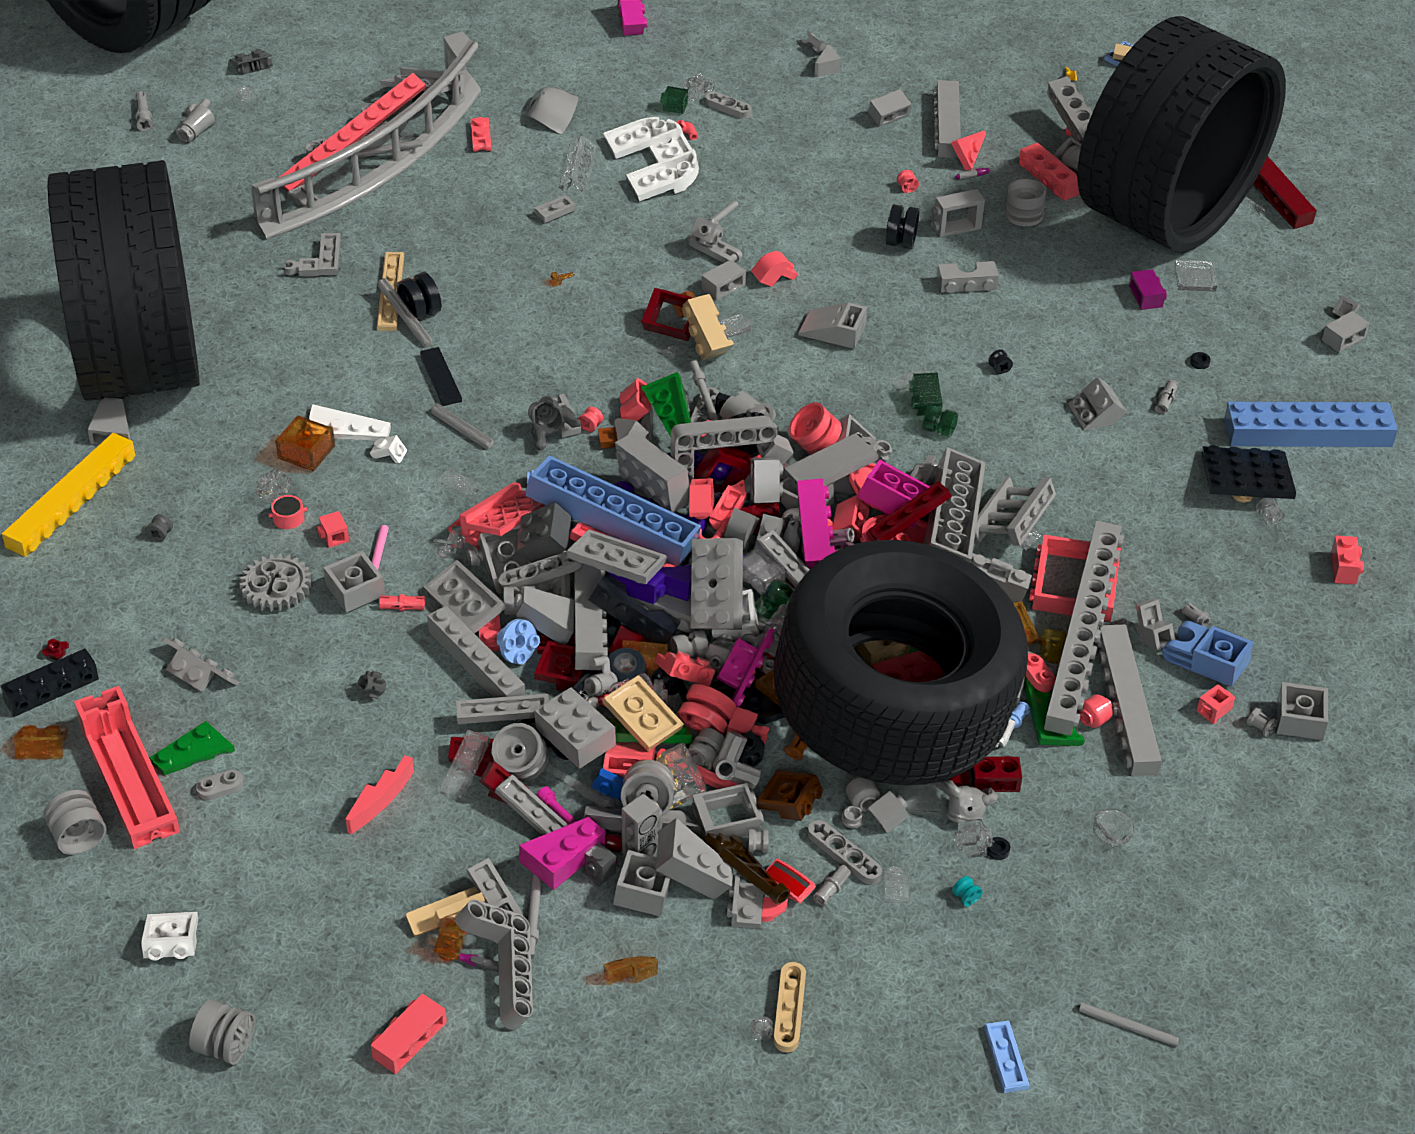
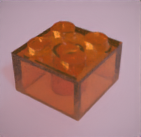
(305, 443)

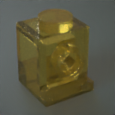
(1051, 650)

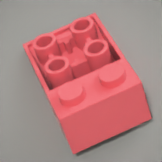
(625, 755)

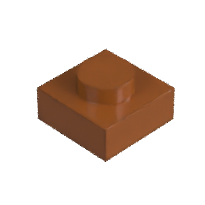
(607, 437)

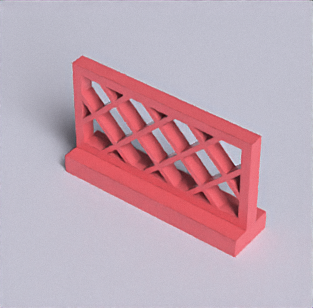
(498, 510)

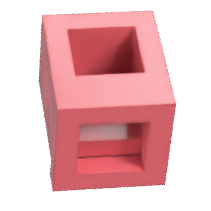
(1215, 703)

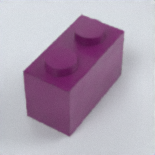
(1147, 289)

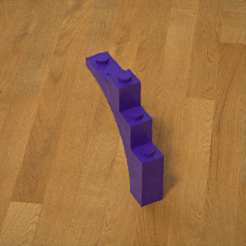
(668, 580)

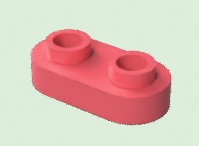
(1039, 674)

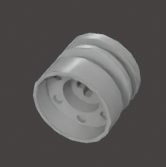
(1025, 202)
(74, 822)
(222, 1031)

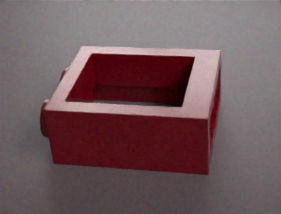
(653, 309)
(738, 459)

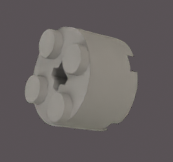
(741, 404)

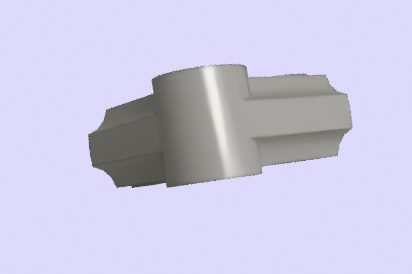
(730, 753)

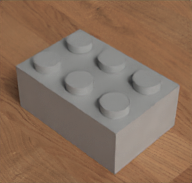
(575, 727)

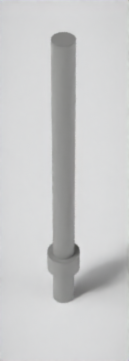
(699, 379)
(533, 911)

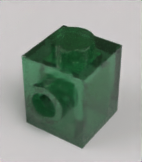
(674, 99)

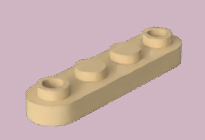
(789, 1007)

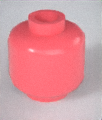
(1096, 711)

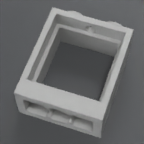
(970, 199)
(722, 798)

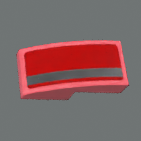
(795, 881)

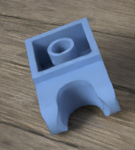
(1209, 652)

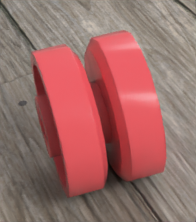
(814, 428)
(706, 709)

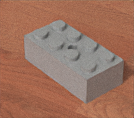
(653, 472)
(720, 605)

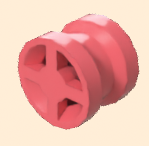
(907, 181)
(590, 419)

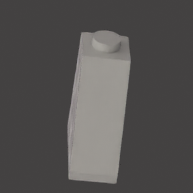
(108, 419)
(547, 613)

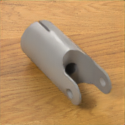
(792, 536)

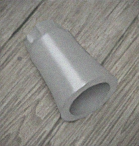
(195, 123)

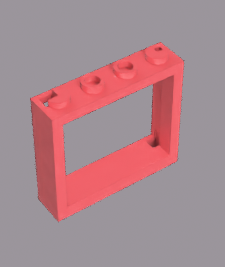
(1067, 548)

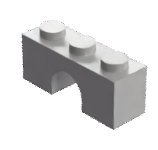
(952, 279)
(777, 448)

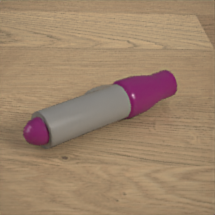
(972, 173)

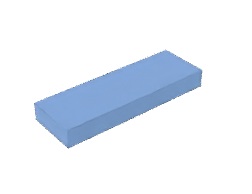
(1006, 1056)

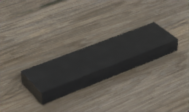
(440, 376)

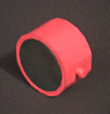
(287, 512)

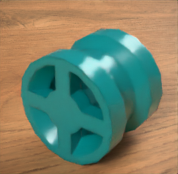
(967, 891)

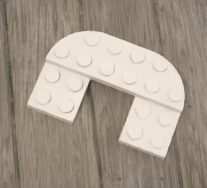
(675, 159)

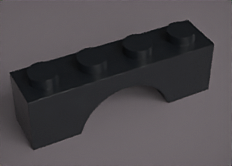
(612, 598)

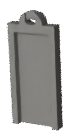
(835, 460)

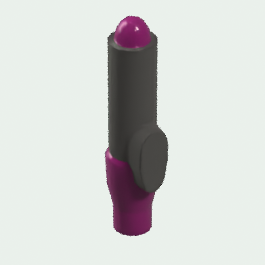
(475, 960)

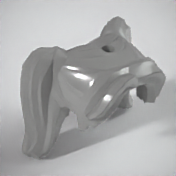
(963, 797)

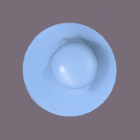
(517, 641)

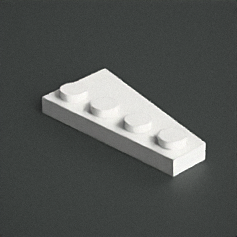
(350, 425)

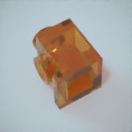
(450, 941)

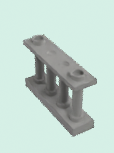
(1024, 520)

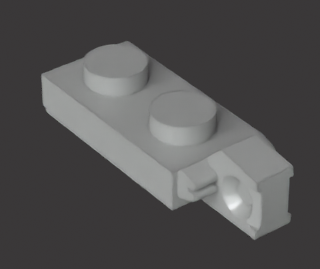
(927, 471)

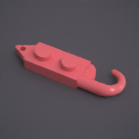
(732, 498)

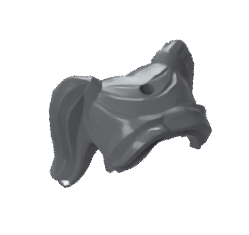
(549, 420)

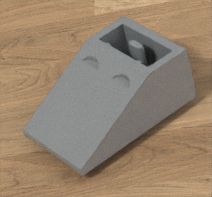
(836, 324)

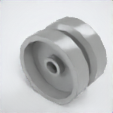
(520, 751)
(651, 779)

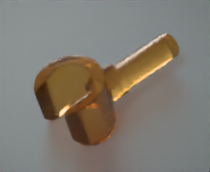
(557, 279)

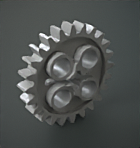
(275, 582)

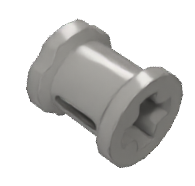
(1262, 722)

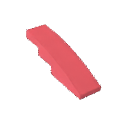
(375, 799)

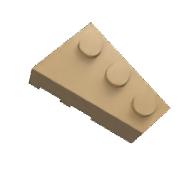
(705, 327)

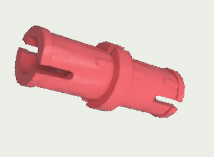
(402, 602)

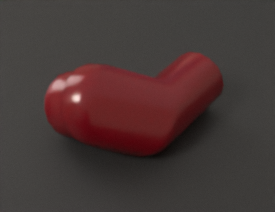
(613, 842)

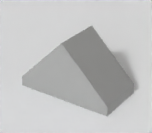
(827, 63)
(625, 427)

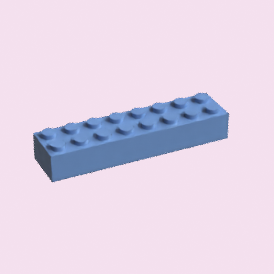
(1310, 424)
(612, 509)

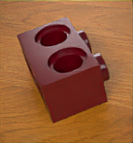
(998, 773)

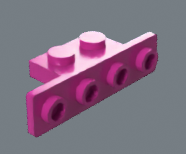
(741, 663)

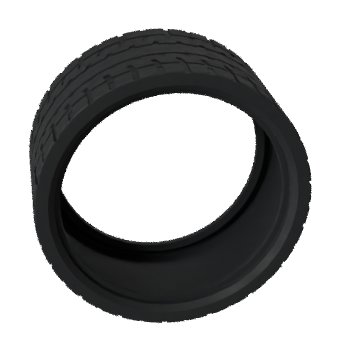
(1180, 133)
(122, 280)

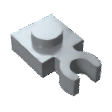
(304, 267)

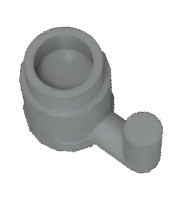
(600, 683)

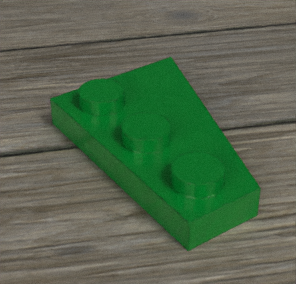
(196, 745)

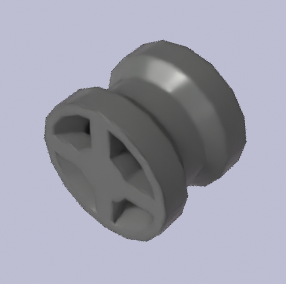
(159, 527)

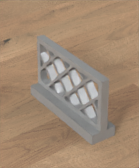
(427, 76)

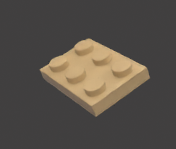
(643, 713)

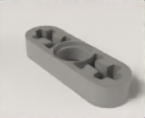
(738, 108)

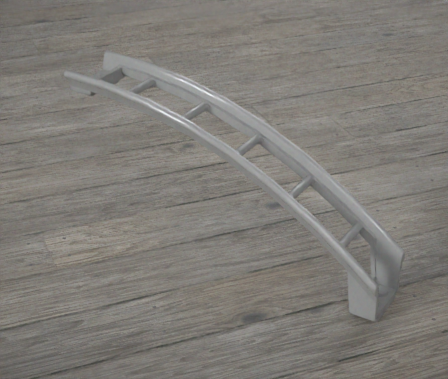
(266, 196)

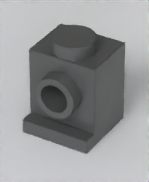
(599, 864)

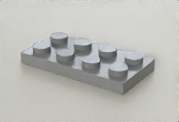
(616, 556)
(465, 596)

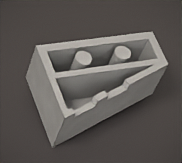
(692, 861)

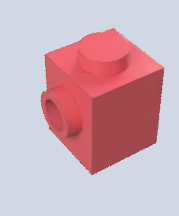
(333, 529)

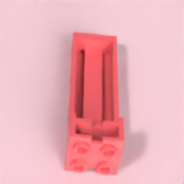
(126, 767)

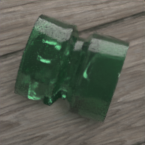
(946, 424)
(775, 594)

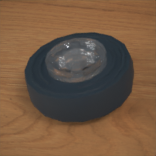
(626, 658)

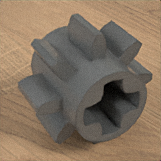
(371, 684)

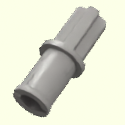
(831, 885)

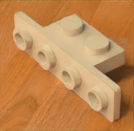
(434, 914)

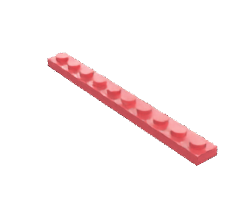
(361, 124)

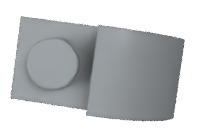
(742, 527)
(1151, 626)

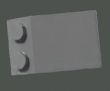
(501, 555)

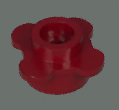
(55, 649)

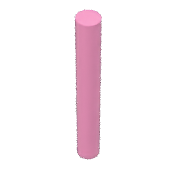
(379, 545)

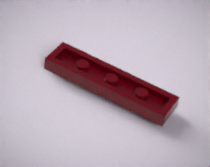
(910, 512)

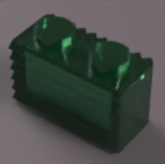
(925, 391)

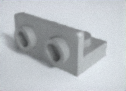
(746, 905)

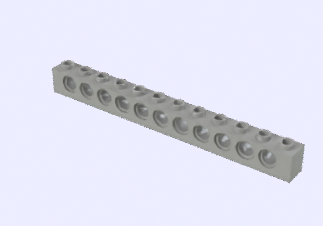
(1084, 629)

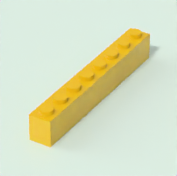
(68, 495)

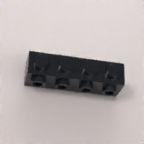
(49, 682)

